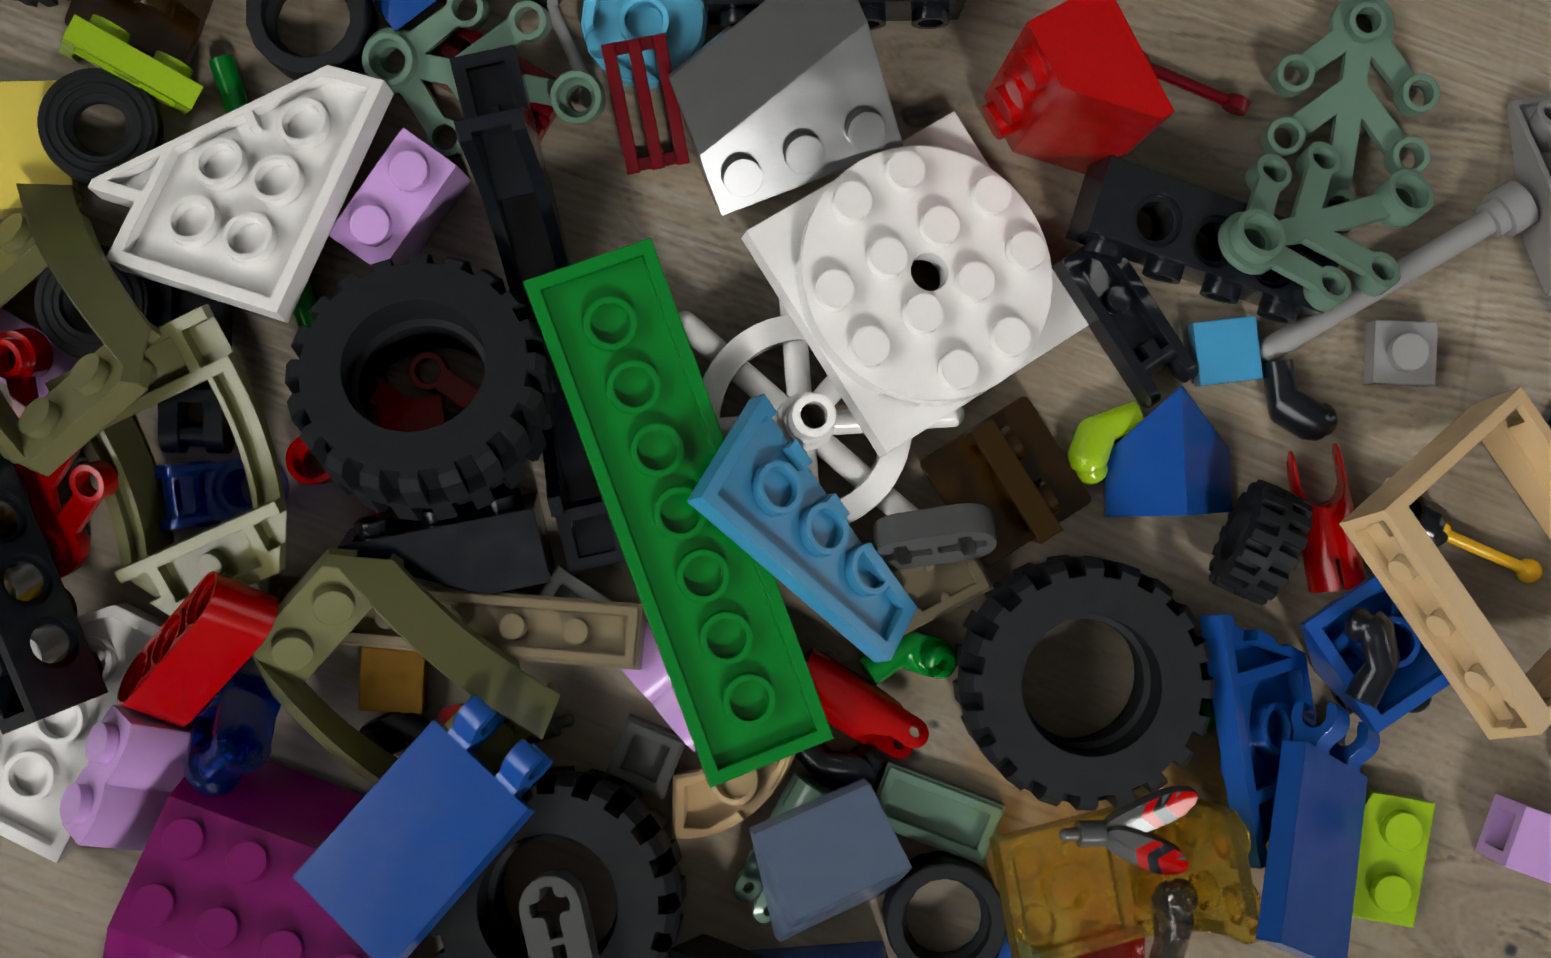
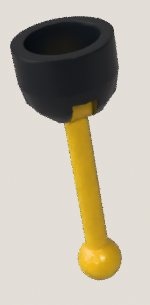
(1438, 526)

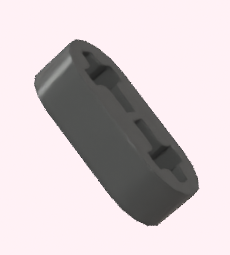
(935, 535)
(574, 920)

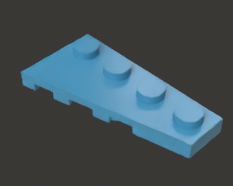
(786, 522)

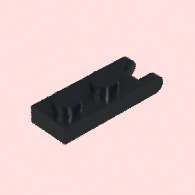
(1125, 322)

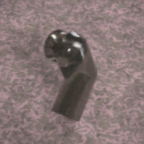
(1172, 917)

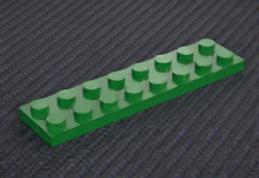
(648, 445)

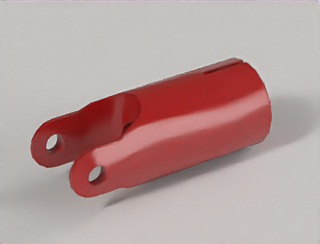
(1329, 553)
(863, 708)

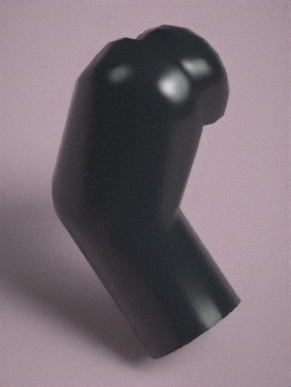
(395, 730)

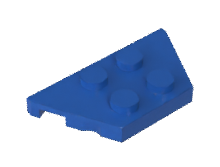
(1252, 712)

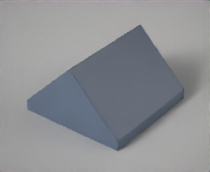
(826, 858)

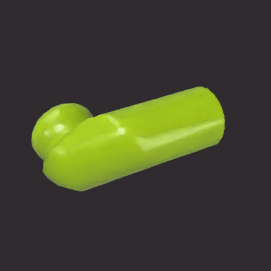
(1095, 440)

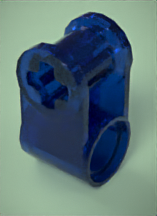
(203, 492)
(231, 735)

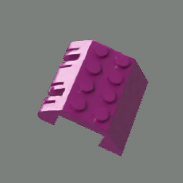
(224, 870)

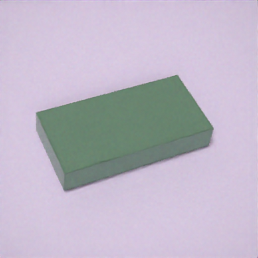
(938, 811)

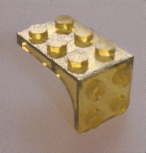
(1086, 899)

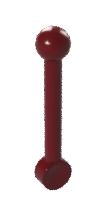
(1231, 102)

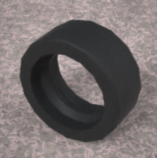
(347, 54)
(939, 866)

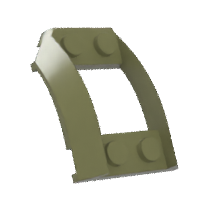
(101, 383)
(241, 547)
(329, 606)

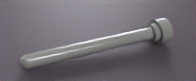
(1502, 212)

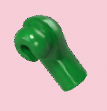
(915, 653)

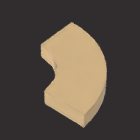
(708, 810)

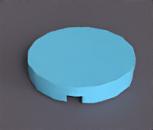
(620, 20)

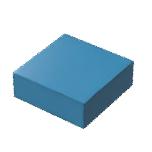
(1225, 351)

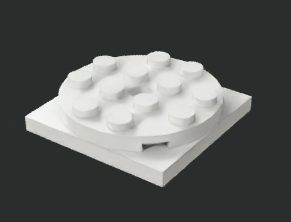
(848, 284)

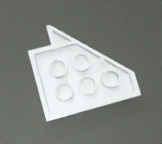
(248, 195)
(51, 752)

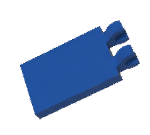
(423, 833)
(1315, 835)

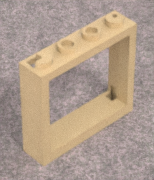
(1426, 587)

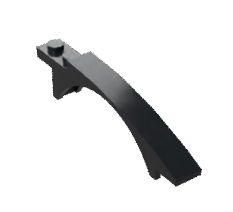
(522, 210)

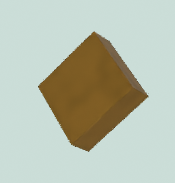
(393, 681)

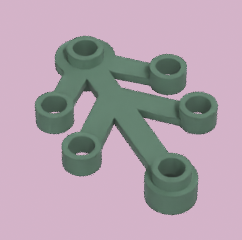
(427, 67)
(1352, 99)
(1260, 242)

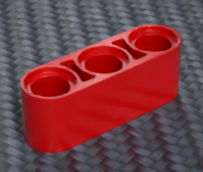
(198, 649)

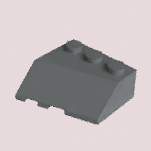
(784, 100)

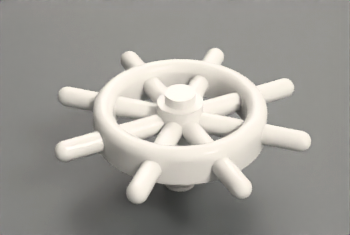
(801, 413)

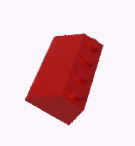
(1076, 88)

